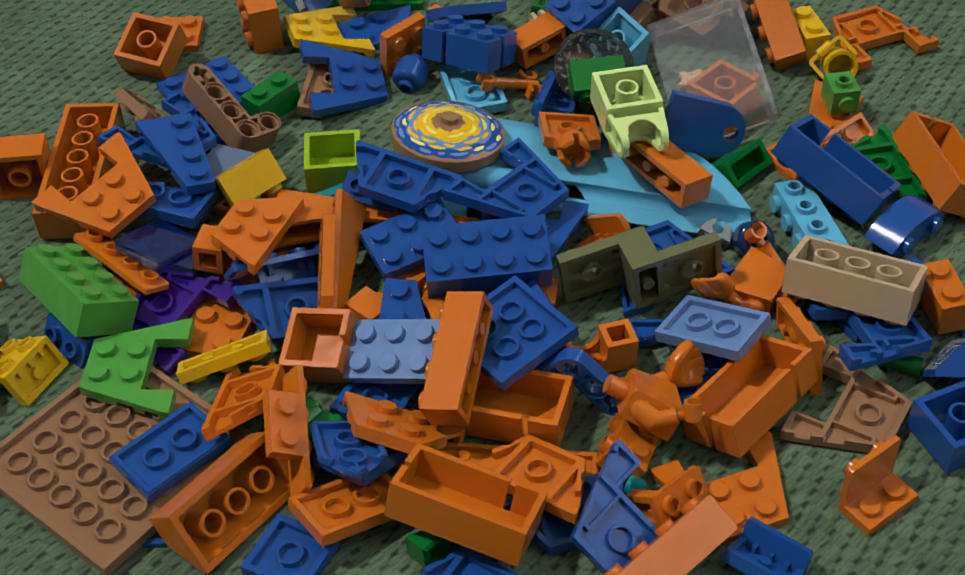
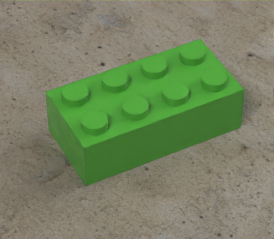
(78, 290)

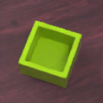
(329, 158)

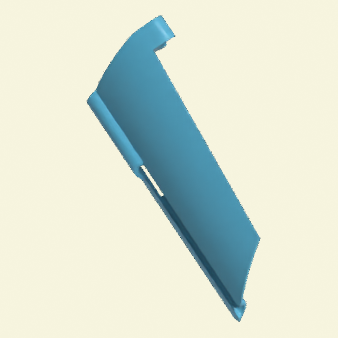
(617, 188)

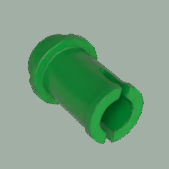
(909, 365)

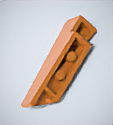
(339, 249)

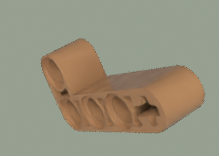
(226, 113)

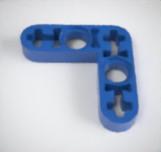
(583, 368)

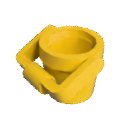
(834, 58)

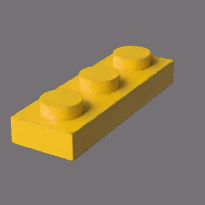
(224, 358)

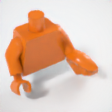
(754, 281)
(654, 399)

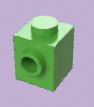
(840, 92)

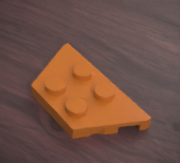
(255, 228)
(241, 398)
(394, 426)
(543, 467)

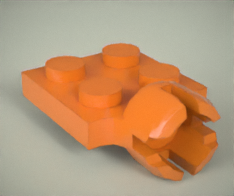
(570, 136)

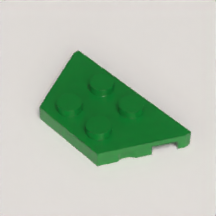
(883, 152)

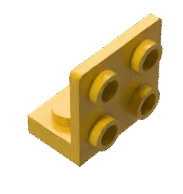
(29, 367)

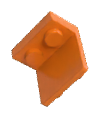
(871, 490)

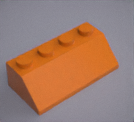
(224, 504)

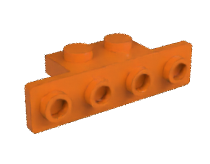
(124, 269)
(288, 429)

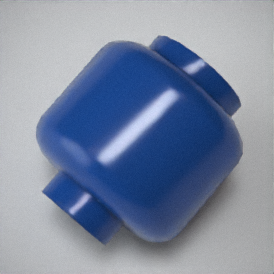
(410, 73)

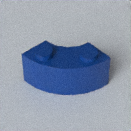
(905, 225)

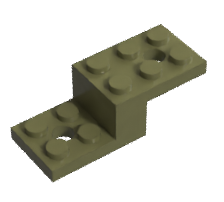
(636, 263)

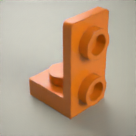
(667, 500)

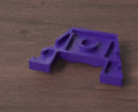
(177, 304)

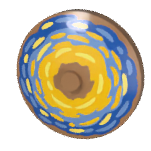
(448, 135)

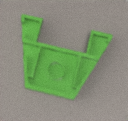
(123, 362)

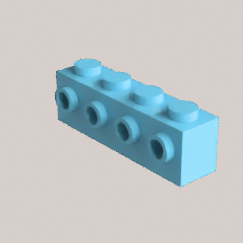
(803, 212)

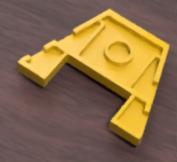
(321, 28)

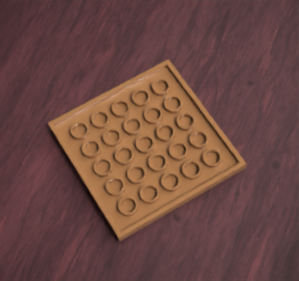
(63, 475)

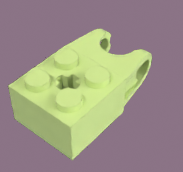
(629, 108)

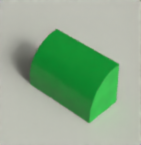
(743, 162)

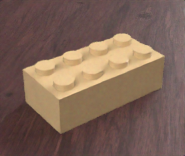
(854, 280)

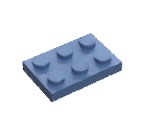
(714, 327)
(390, 351)

